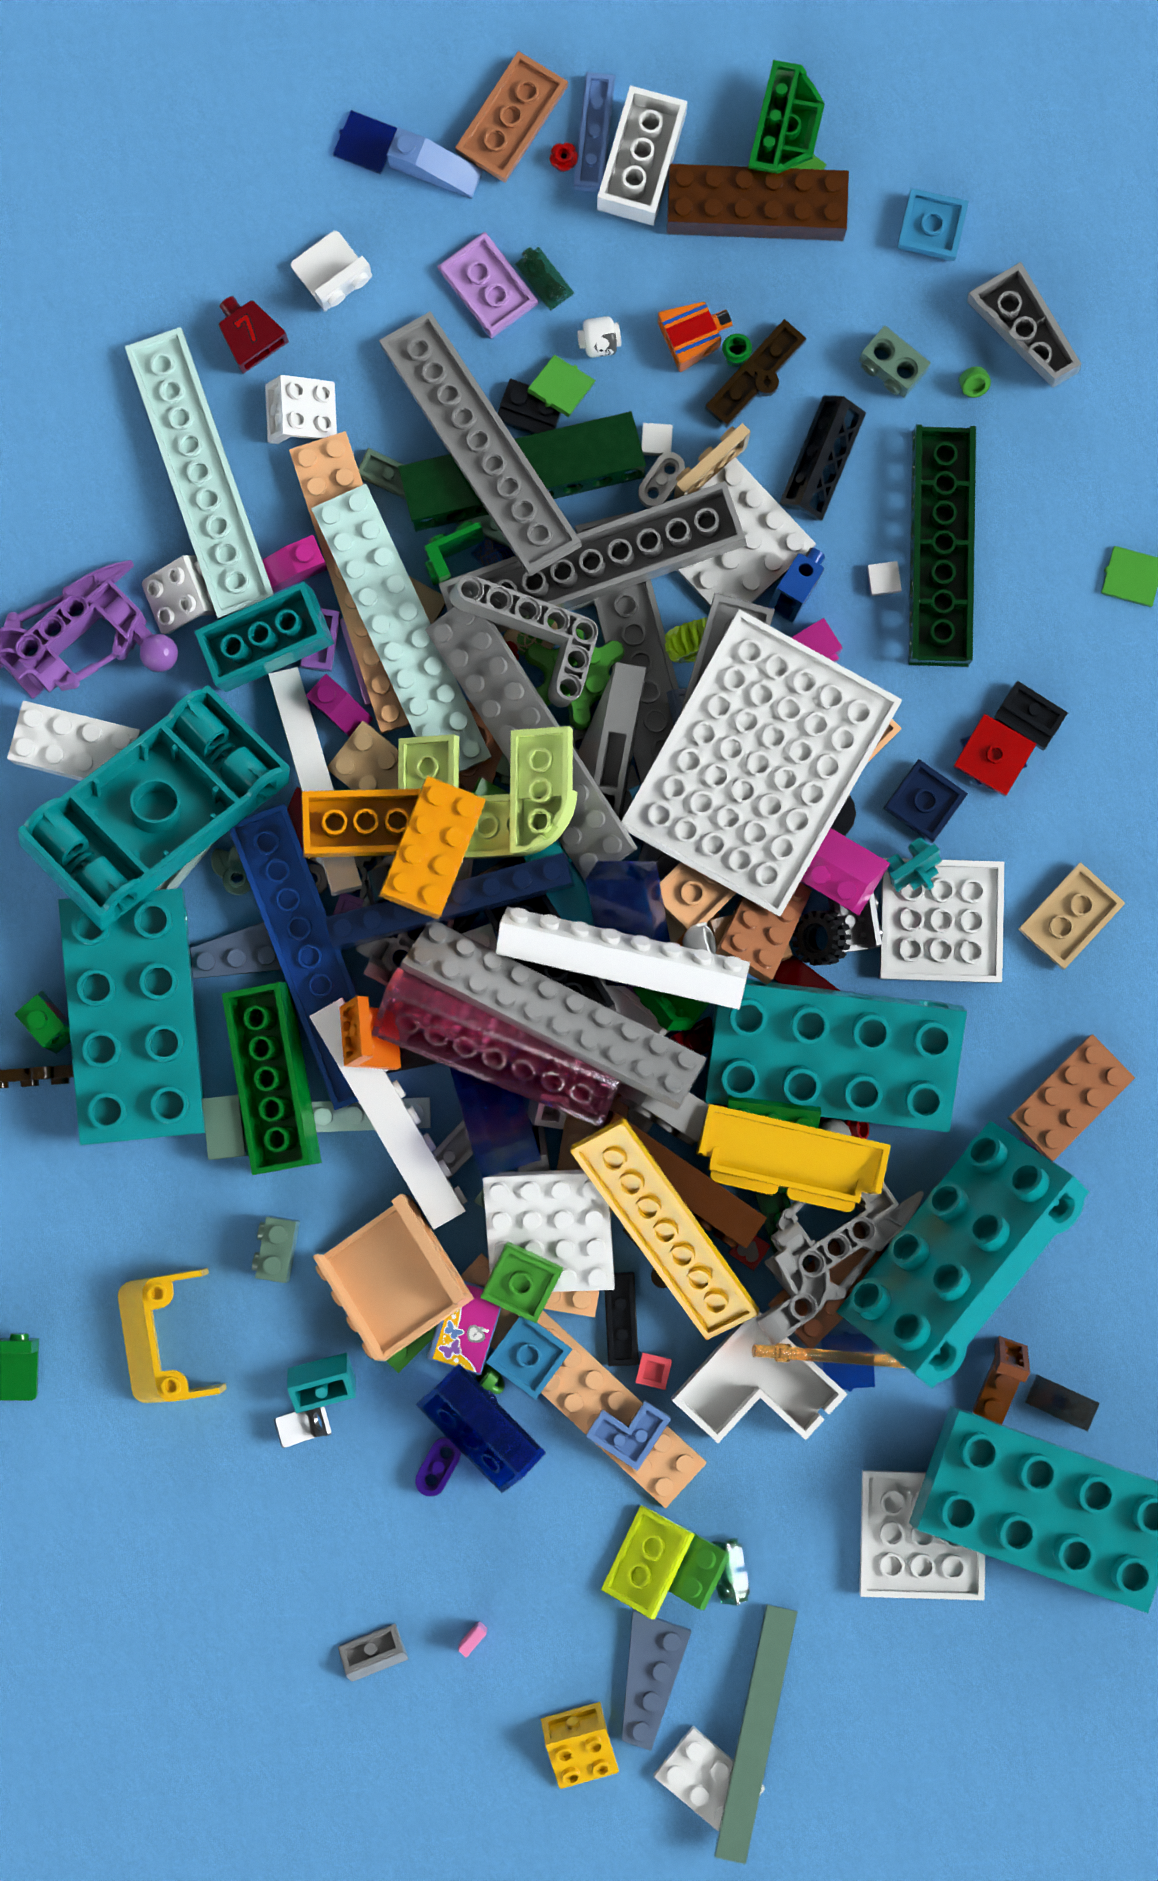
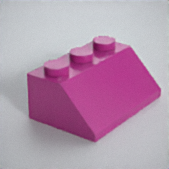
(845, 871)

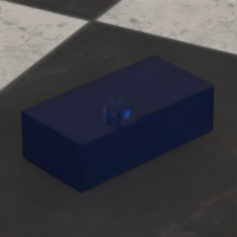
(627, 899)
(495, 1125)
(481, 1428)

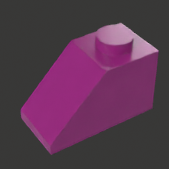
(337, 705)

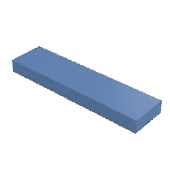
(594, 131)

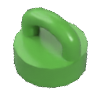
(974, 382)
(489, 1378)

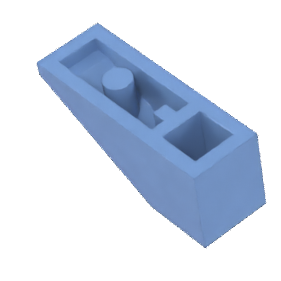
(432, 163)

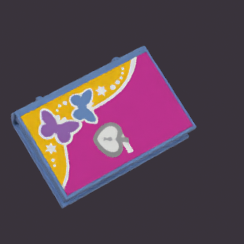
(466, 1333)

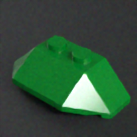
(787, 120)

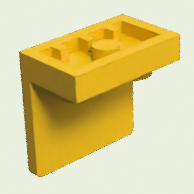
(579, 1745)

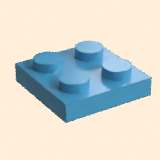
(932, 224)
(529, 1356)

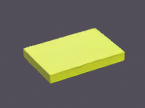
(647, 1562)

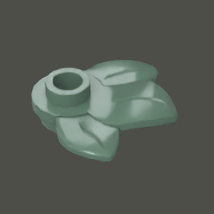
(227, 866)

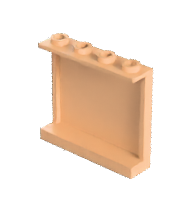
(393, 1279)

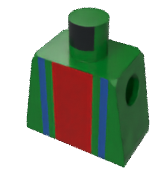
(45, 1022)

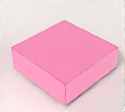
(472, 1638)

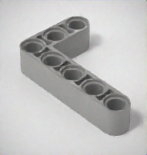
(537, 627)

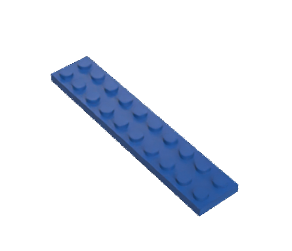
(296, 929)

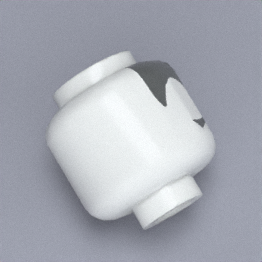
(599, 337)

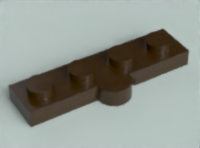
(756, 374)
(31, 1076)

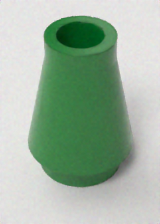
(736, 344)

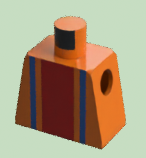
(692, 332)

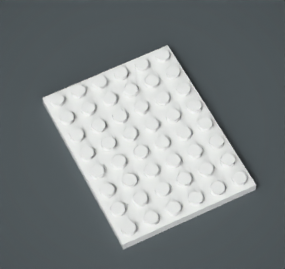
(760, 762)

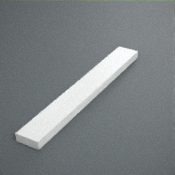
(309, 763)

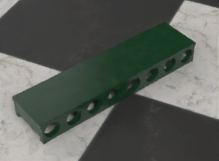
(558, 456)
(942, 546)

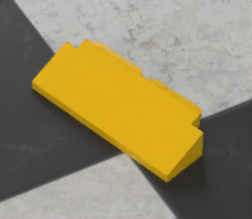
(808, 1161)

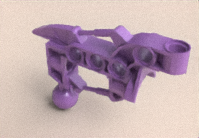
(98, 599)

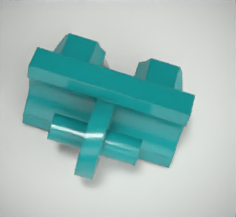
(917, 870)

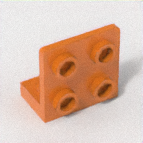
(358, 1044)

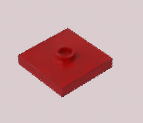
(994, 755)

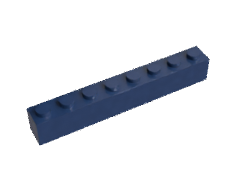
(465, 899)

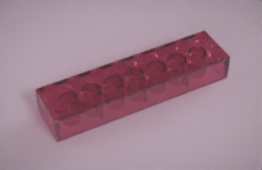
(481, 1045)

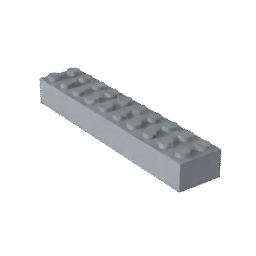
(624, 552)

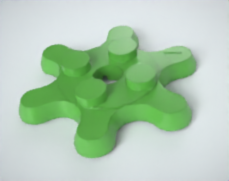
(595, 681)

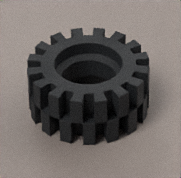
(836, 938)

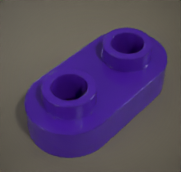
(438, 1466)

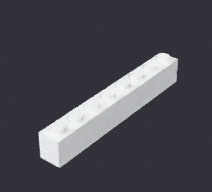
(622, 957)
(396, 1127)

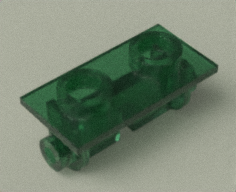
(544, 277)
(733, 1586)

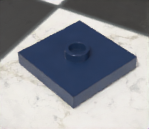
(925, 801)

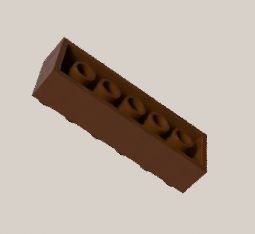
(757, 203)
(707, 1200)

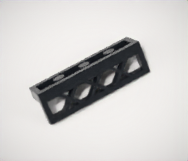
(819, 452)

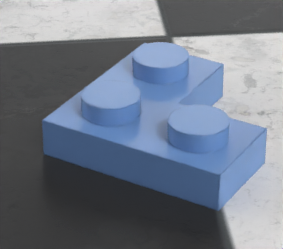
(633, 1441)

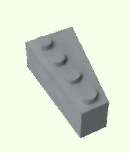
(1024, 321)

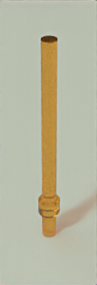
(785, 1353)

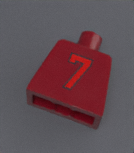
(250, 333)

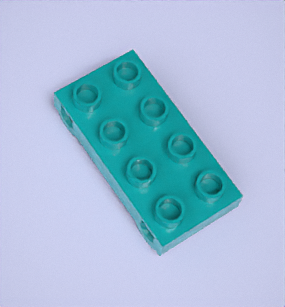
(153, 806)
(133, 1021)
(839, 1052)
(963, 1253)
(1042, 1509)

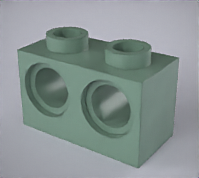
(900, 356)

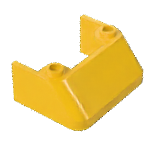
(136, 1306)

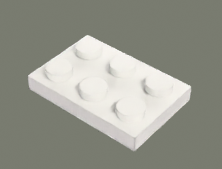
(698, 1775)

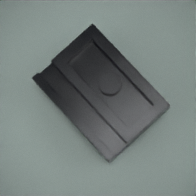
(526, 411)
(1030, 715)

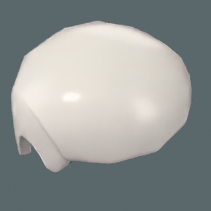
(700, 937)

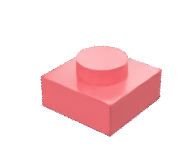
(653, 1371)

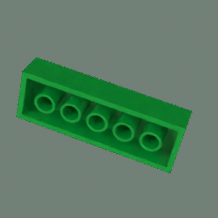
(271, 1078)

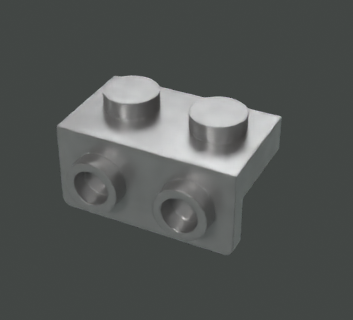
(864, 928)

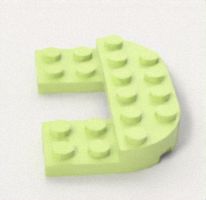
(539, 795)

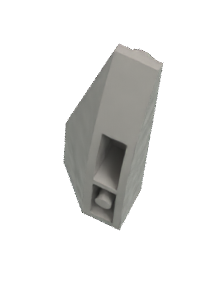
(612, 733)

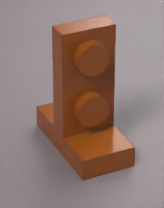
(1003, 1379)

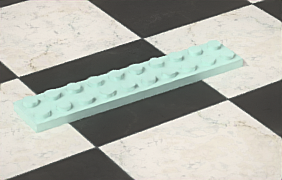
(199, 472)
(397, 622)

